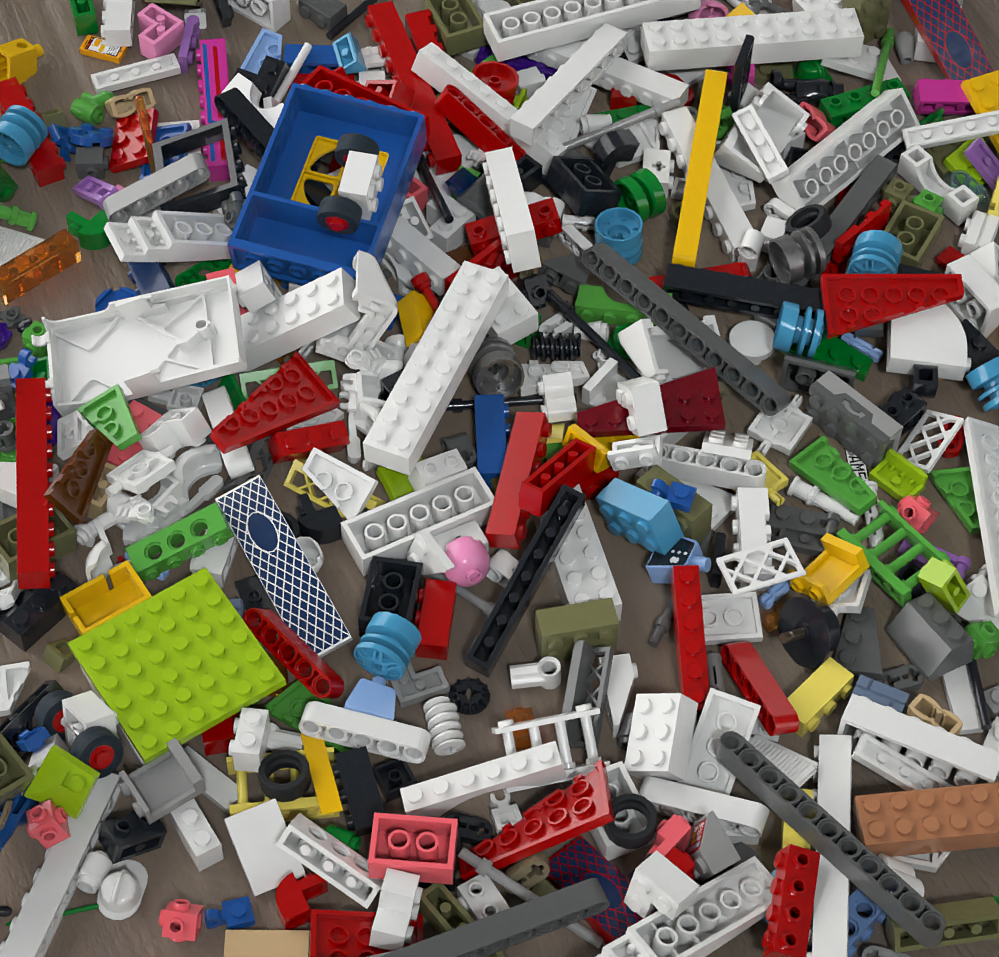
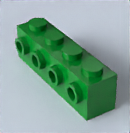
(845, 105)

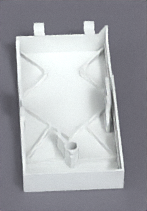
(145, 344)

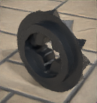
(479, 700)

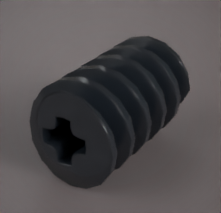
(555, 347)

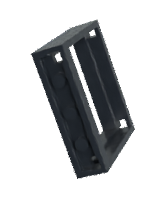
(191, 140)

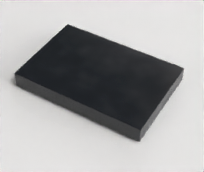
(741, 73)

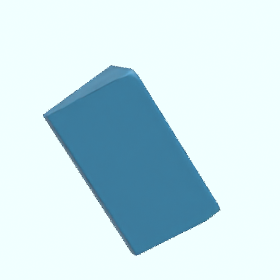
(349, 54)

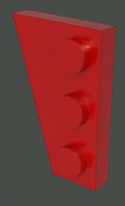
(873, 221)

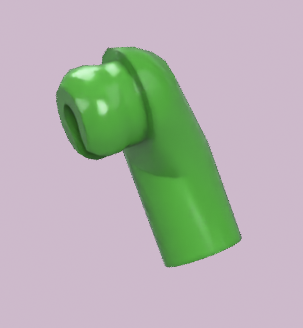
(99, 98)

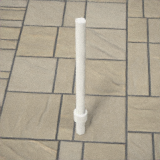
(291, 75)

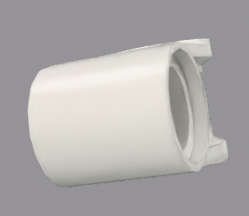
(502, 567)

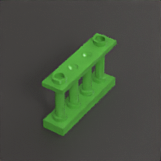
(885, 574)

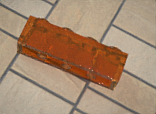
(38, 265)

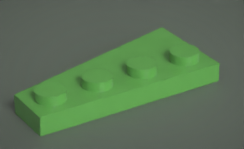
(827, 470)

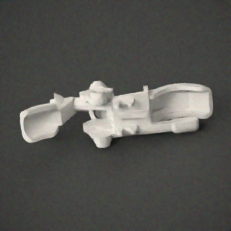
(365, 387)
(145, 517)

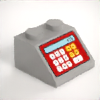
(710, 847)

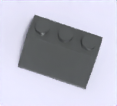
(801, 372)
(930, 637)

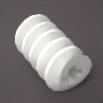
(444, 726)

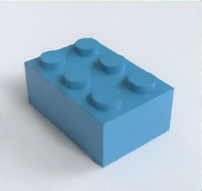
(639, 516)

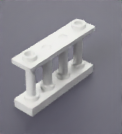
(583, 712)

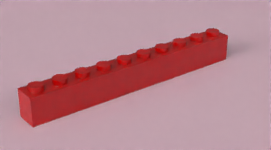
(399, 56)
(32, 482)

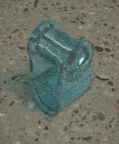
(961, 177)

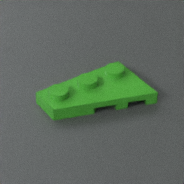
(112, 417)
(958, 491)

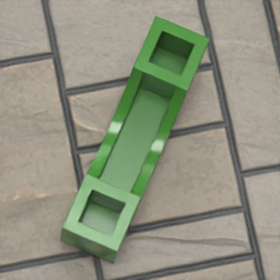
(594, 305)

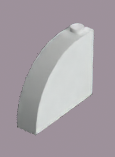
(928, 339)

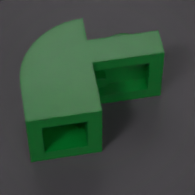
(91, 231)

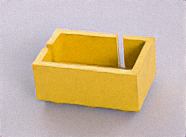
(93, 601)

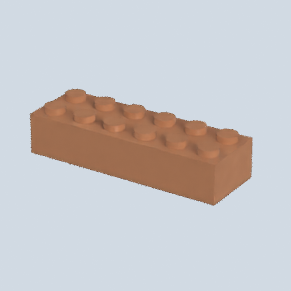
(928, 820)

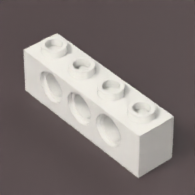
(330, 859)

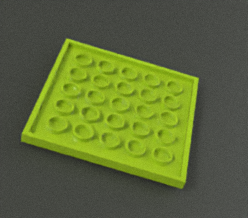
(176, 664)

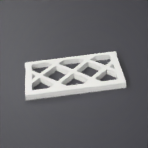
(919, 428)
(766, 550)

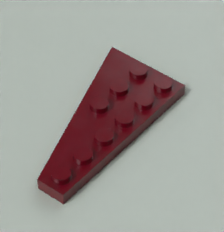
(688, 405)

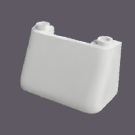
(781, 120)
(376, 310)
(658, 353)

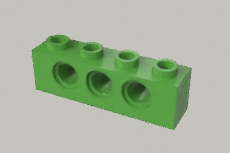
(166, 541)

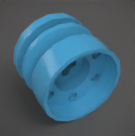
(20, 135)
(621, 231)
(875, 253)
(798, 329)
(988, 378)
(387, 645)

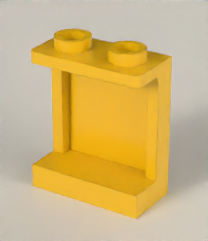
(603, 444)
(831, 571)

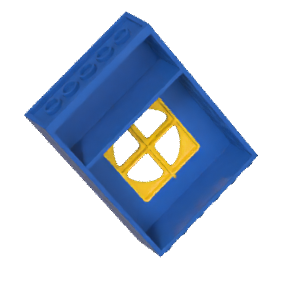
(276, 216)

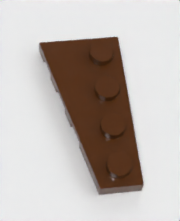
(78, 479)

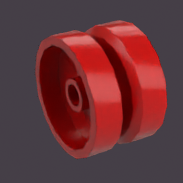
(498, 77)

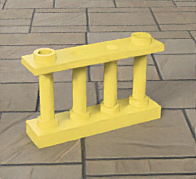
(306, 806)

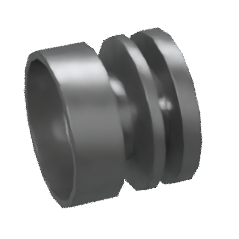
(797, 255)
(496, 368)

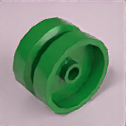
(642, 194)

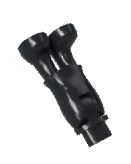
(806, 89)

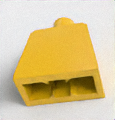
(19, 59)

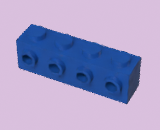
(490, 434)

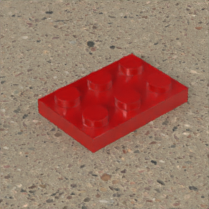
(128, 142)

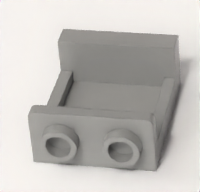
(162, 783)

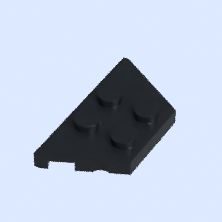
(978, 347)

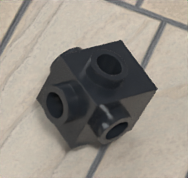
(535, 289)

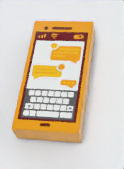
(96, 47)

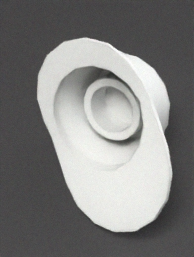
(122, 890)

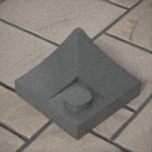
(477, 198)

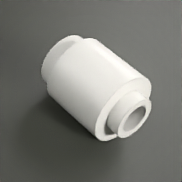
(93, 871)

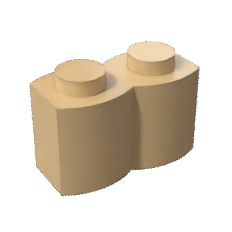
(125, 105)
(931, 713)

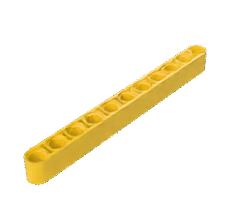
(699, 168)

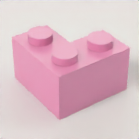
(158, 31)

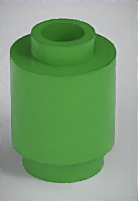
(87, 111)

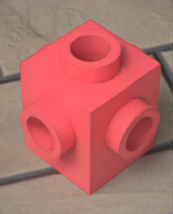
(917, 512)
(47, 824)
(181, 920)

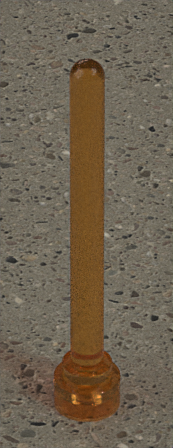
(146, 131)

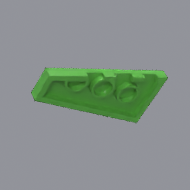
(290, 705)

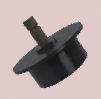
(808, 631)

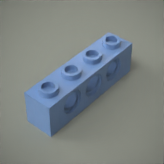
(860, 927)

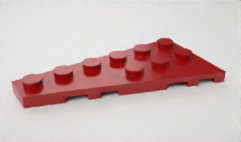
(871, 299)
(277, 404)
(549, 822)

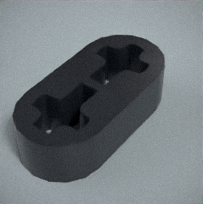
(470, 826)

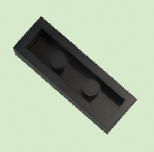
(357, 789)

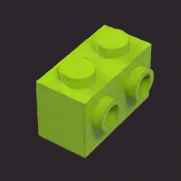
(944, 584)

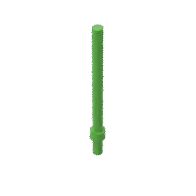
(887, 43)

